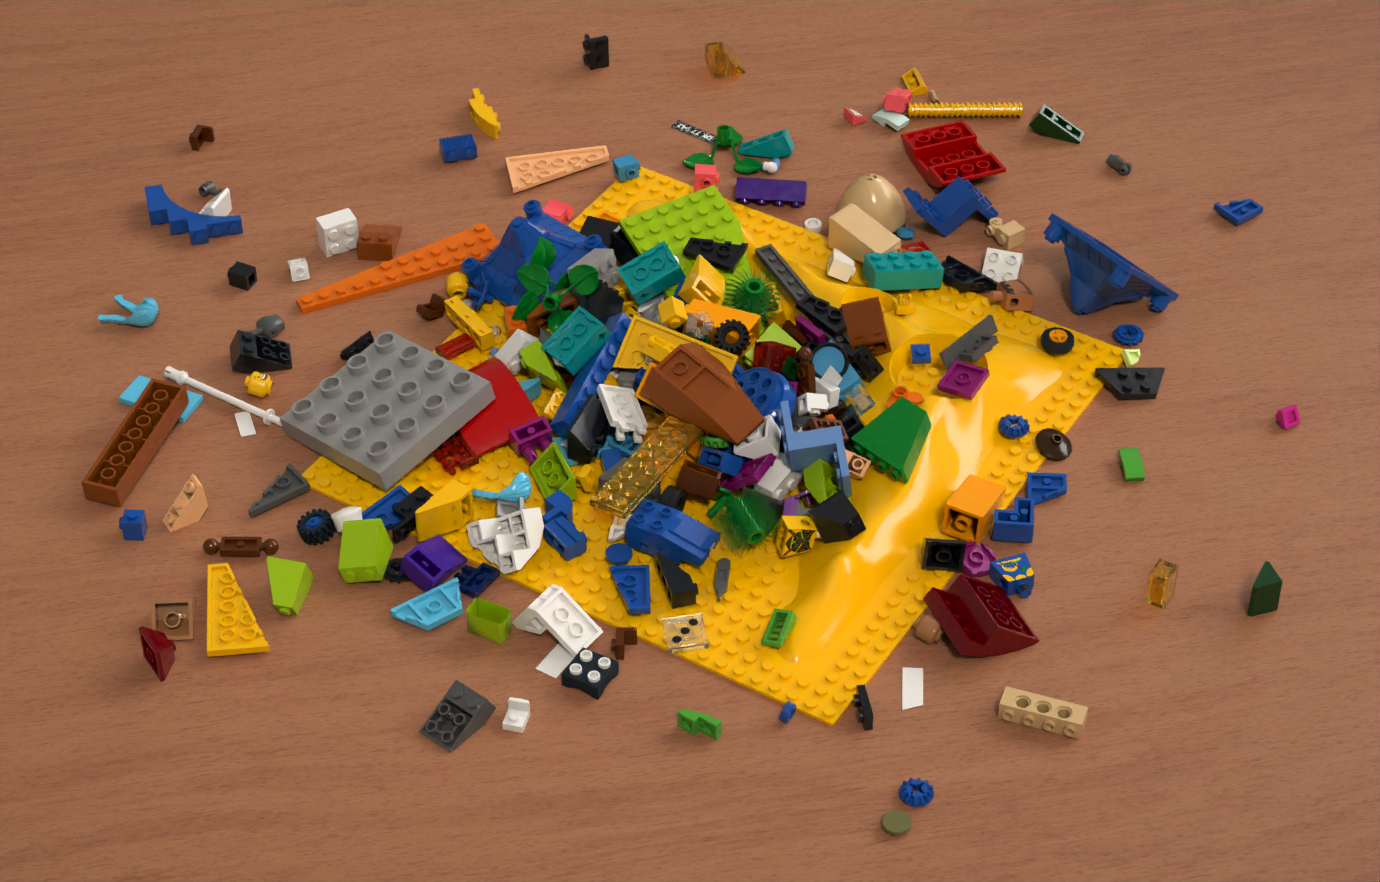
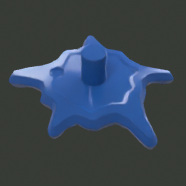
(480, 294)

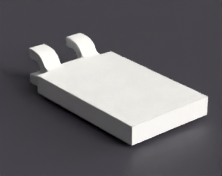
(623, 411)

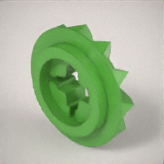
(714, 441)

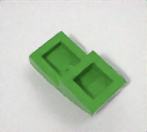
(1132, 464)
(695, 721)

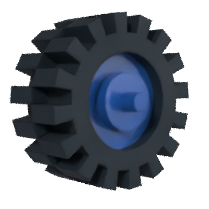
(316, 526)

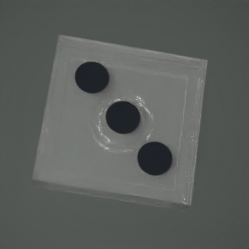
(685, 633)

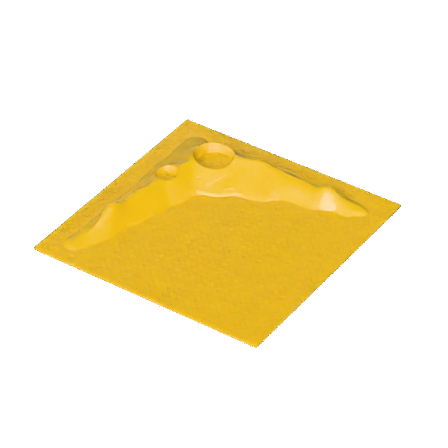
(847, 595)

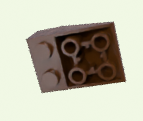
(698, 479)

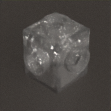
(694, 319)

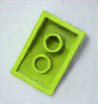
(542, 366)
(821, 480)

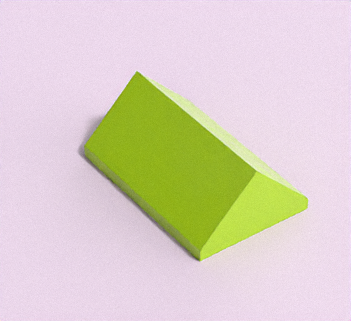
(553, 473)

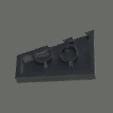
(720, 255)
(823, 314)

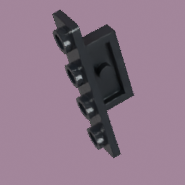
(406, 511)

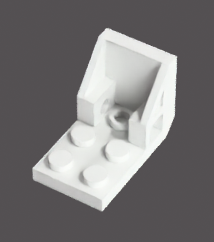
(562, 617)

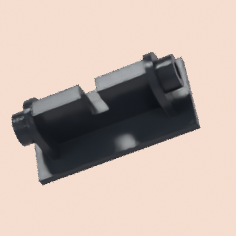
(357, 346)

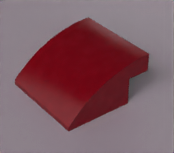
(979, 618)

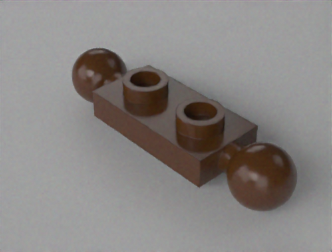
(806, 372)
(240, 546)

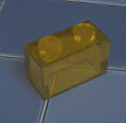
(1161, 583)

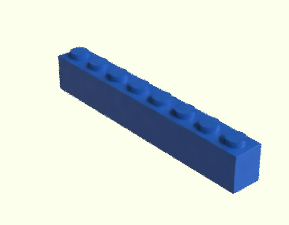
(591, 374)

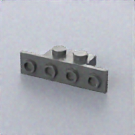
(972, 343)

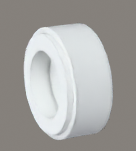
(813, 224)

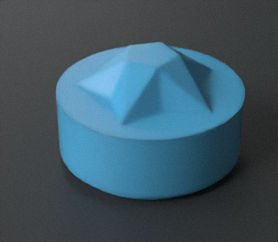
(905, 232)

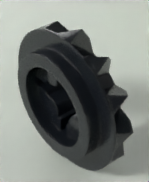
(394, 565)

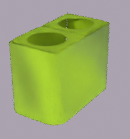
(489, 621)

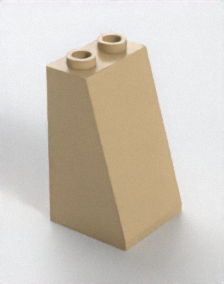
(859, 234)

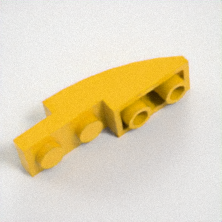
(483, 115)

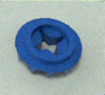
(1136, 334)
(1016, 430)
(918, 798)

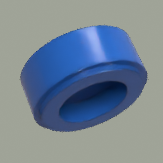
(787, 712)

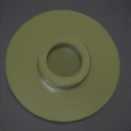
(896, 822)

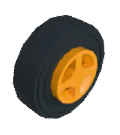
(1057, 340)

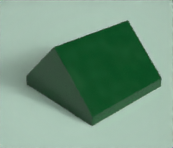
(1265, 591)

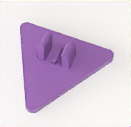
(803, 495)

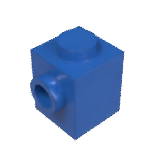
(133, 524)

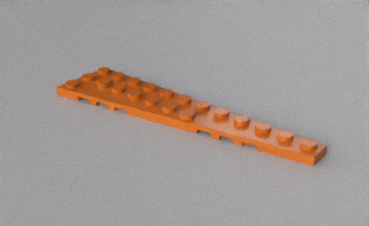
(421, 264)

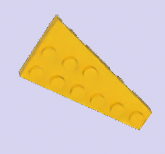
(640, 329)
(230, 620)

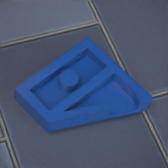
(1239, 211)

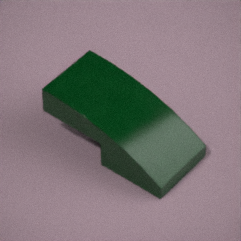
(789, 369)

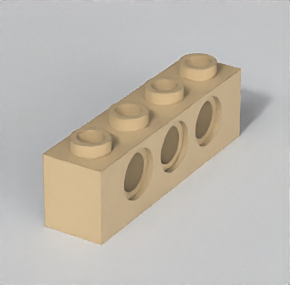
(1043, 712)

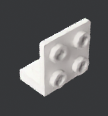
(1002, 264)

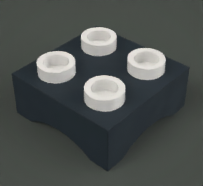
(590, 672)

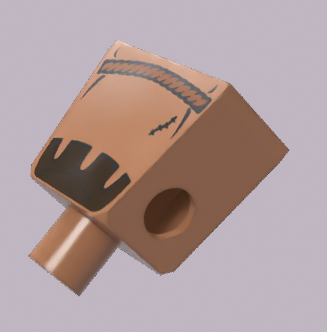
(1013, 295)

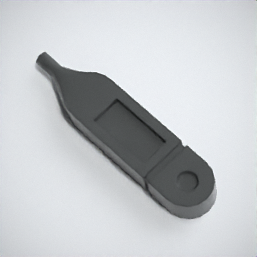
(722, 577)

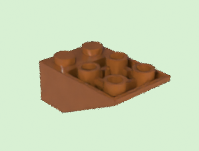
(867, 325)

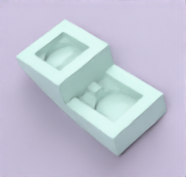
(893, 119)

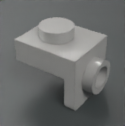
(505, 507)

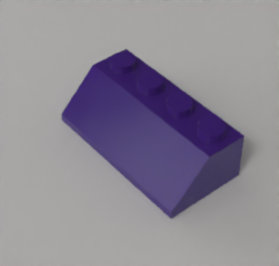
(771, 191)

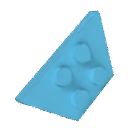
(431, 607)

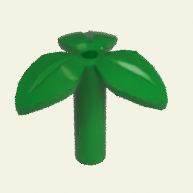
(720, 495)

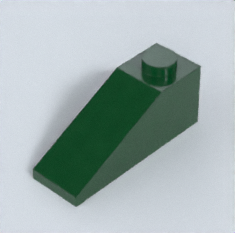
(1053, 125)

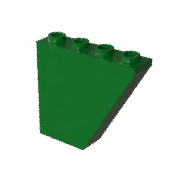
(894, 439)

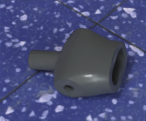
(269, 326)

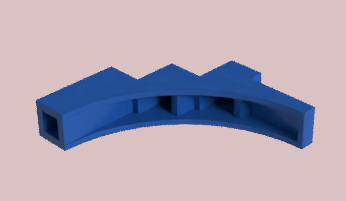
(182, 221)

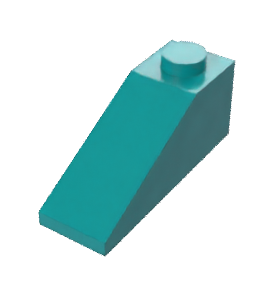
(773, 145)

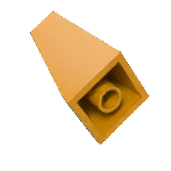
(720, 314)
(972, 508)

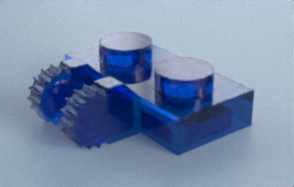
(476, 581)

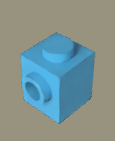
(626, 168)

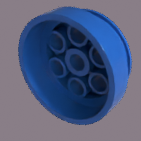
(767, 390)

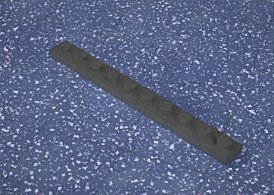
(791, 284)

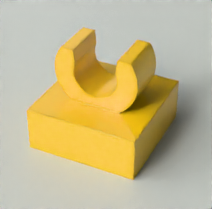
(904, 306)
(586, 477)

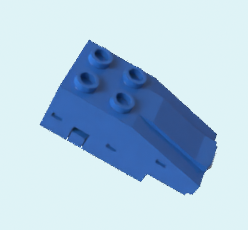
(670, 532)

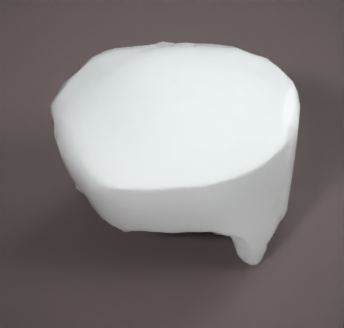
(346, 514)

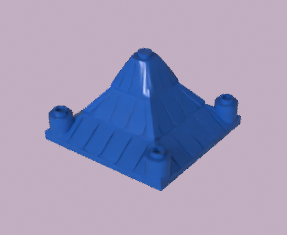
(517, 248)
(1102, 274)

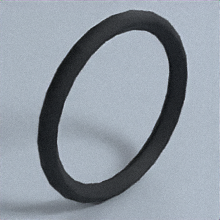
(834, 345)

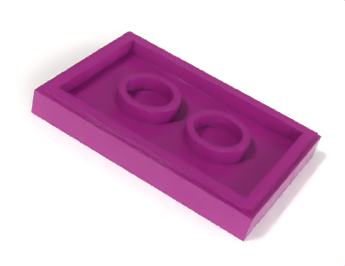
(750, 473)

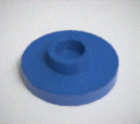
(618, 553)

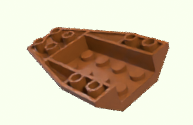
(702, 393)

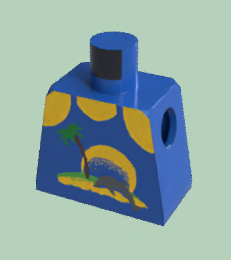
(1013, 575)

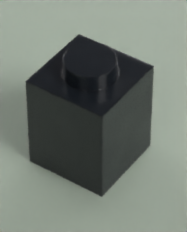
(242, 276)

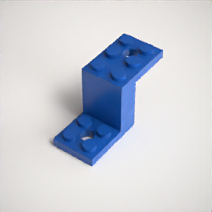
(951, 205)

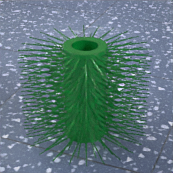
(753, 295)
(746, 520)

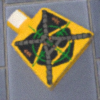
(795, 535)

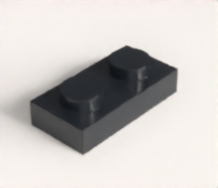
(864, 710)

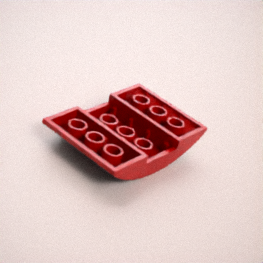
(949, 152)
(509, 410)

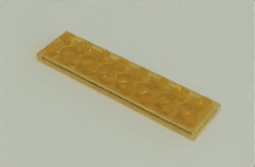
(646, 467)

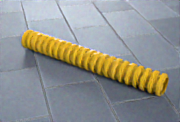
(965, 110)

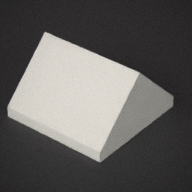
(219, 205)

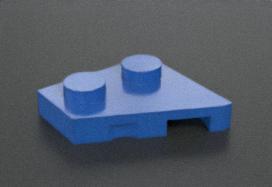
(1045, 486)

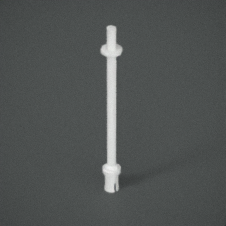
(181, 378)

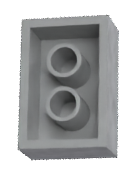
(605, 263)

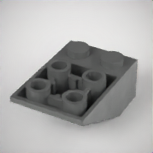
(457, 716)

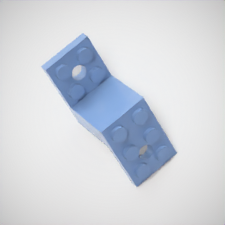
(808, 446)

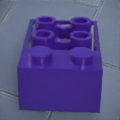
(432, 562)

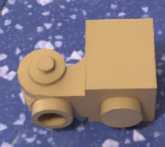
(1007, 235)

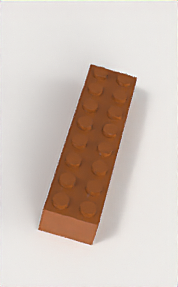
(135, 442)

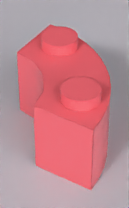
(559, 210)

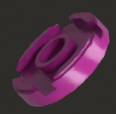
(977, 559)

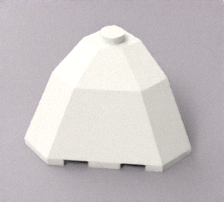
(508, 539)

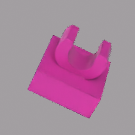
(1288, 416)

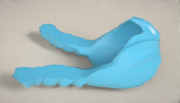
(143, 313)
(518, 488)

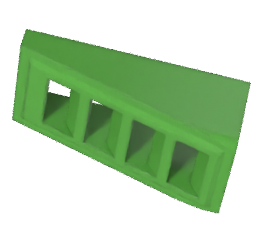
(775, 622)

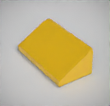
(914, 82)

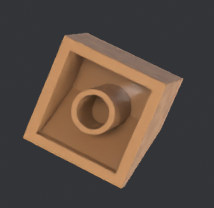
(174, 617)

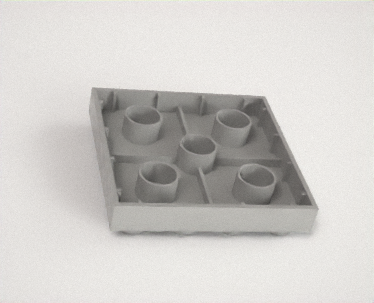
(387, 409)

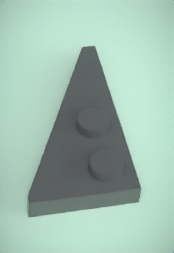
(282, 489)

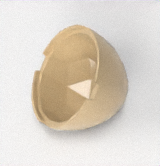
(877, 199)

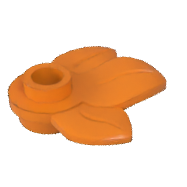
(901, 391)

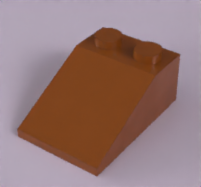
(378, 242)
(539, 316)

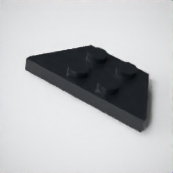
(965, 277)
(1132, 382)

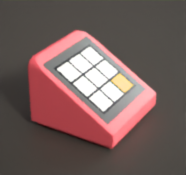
(854, 116)

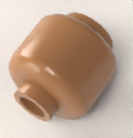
(928, 629)

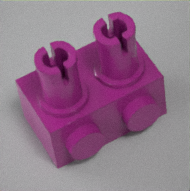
(529, 437)

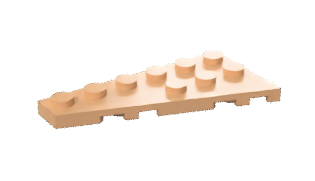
(535, 169)

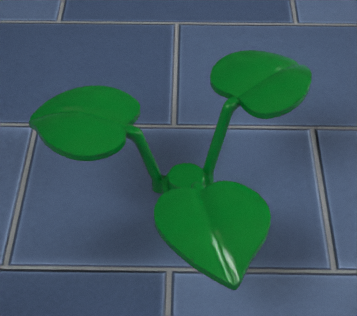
(725, 136)
(544, 255)
(535, 277)

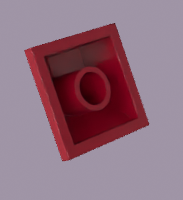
(157, 651)

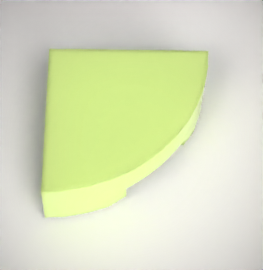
(1131, 357)

